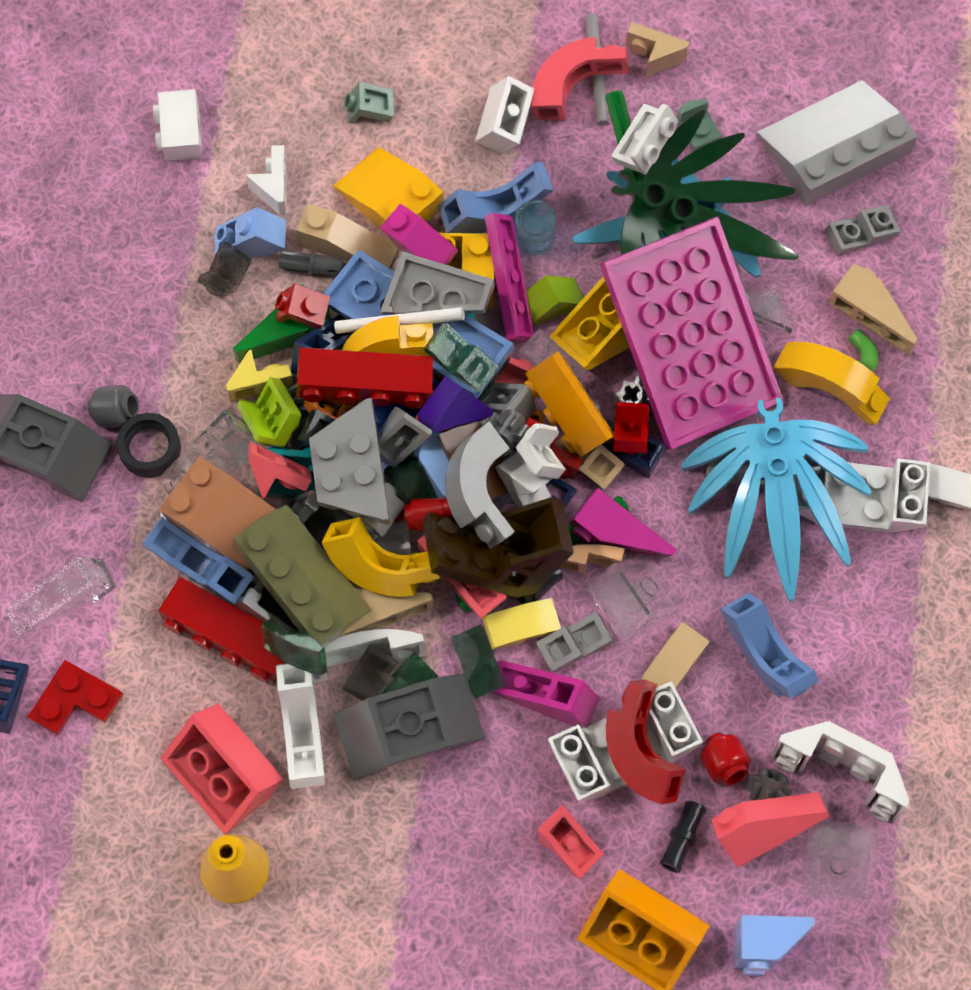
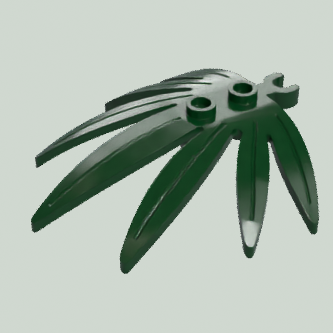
(669, 205)

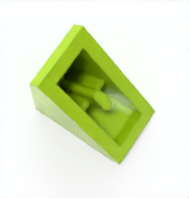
(552, 298)

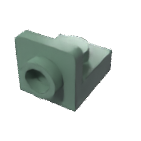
(369, 102)
(707, 130)

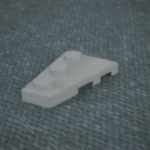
(430, 285)

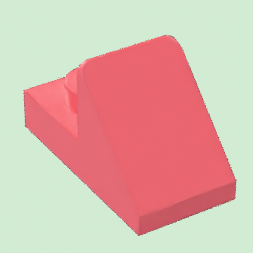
(270, 465)
(569, 842)

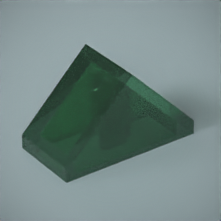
(409, 480)

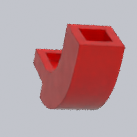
(631, 750)

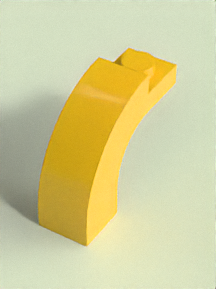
(390, 337)
(836, 373)
(372, 566)

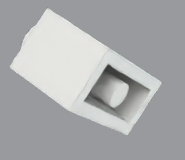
(504, 115)
(179, 125)

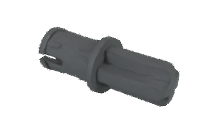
(310, 263)

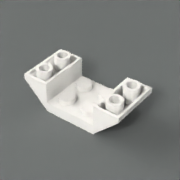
(895, 502)
(854, 752)
(585, 753)

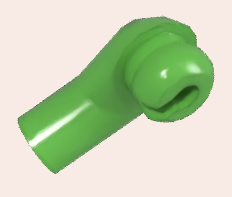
(867, 349)

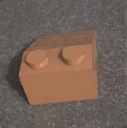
(213, 508)

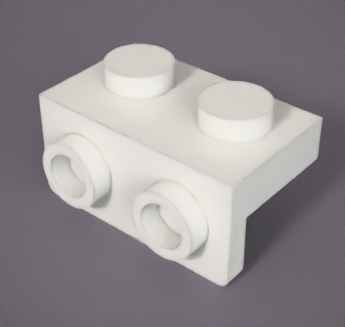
(645, 138)

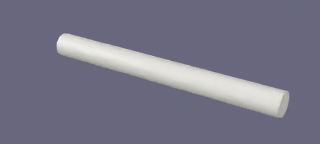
(423, 317)

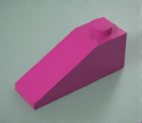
(608, 523)
(548, 693)

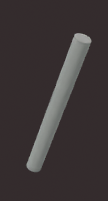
(597, 80)

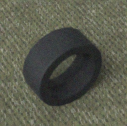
(141, 422)

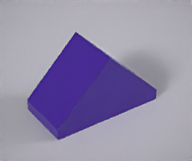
(451, 407)

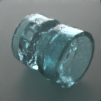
(535, 227)

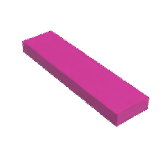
(509, 277)

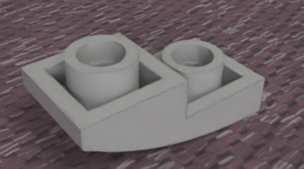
(864, 230)

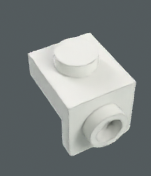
(537, 453)

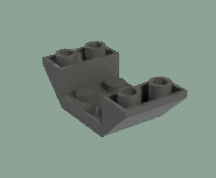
(50, 445)
(408, 724)

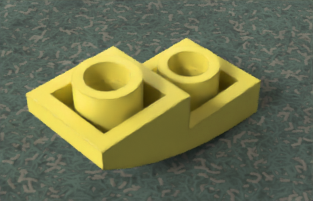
(521, 623)

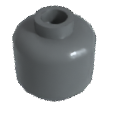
(112, 406)

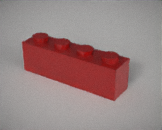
(364, 375)
(219, 626)

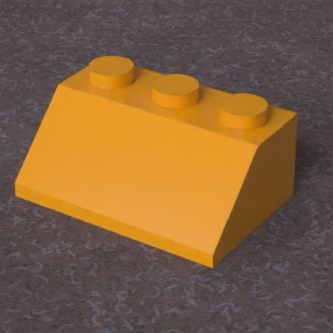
(568, 405)
(642, 932)

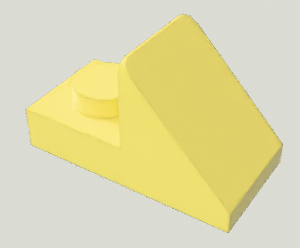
(248, 382)

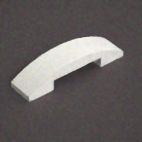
(352, 646)

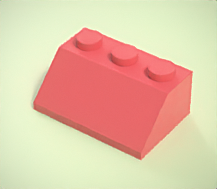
(221, 767)

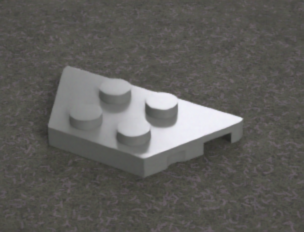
(350, 465)

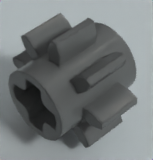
(632, 389)
(510, 426)
(768, 784)

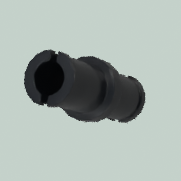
(682, 836)

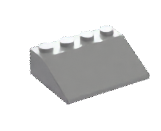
(838, 141)

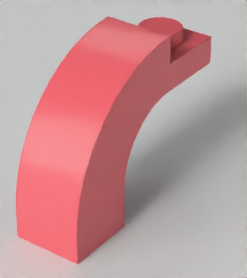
(569, 67)

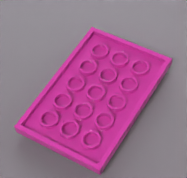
(691, 332)

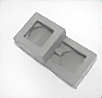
(574, 642)

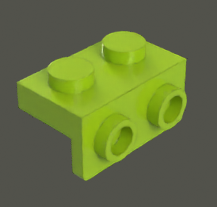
(272, 416)

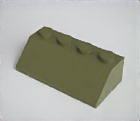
(300, 575)

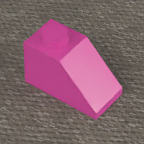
(416, 236)

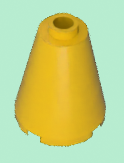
(234, 868)

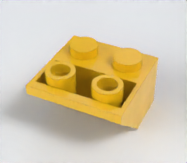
(472, 255)

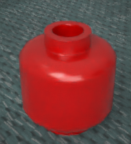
(725, 759)

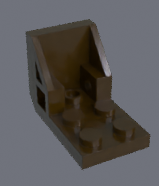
(514, 565)

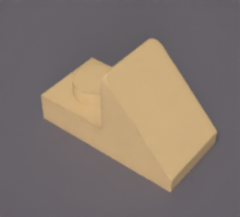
(663, 48)

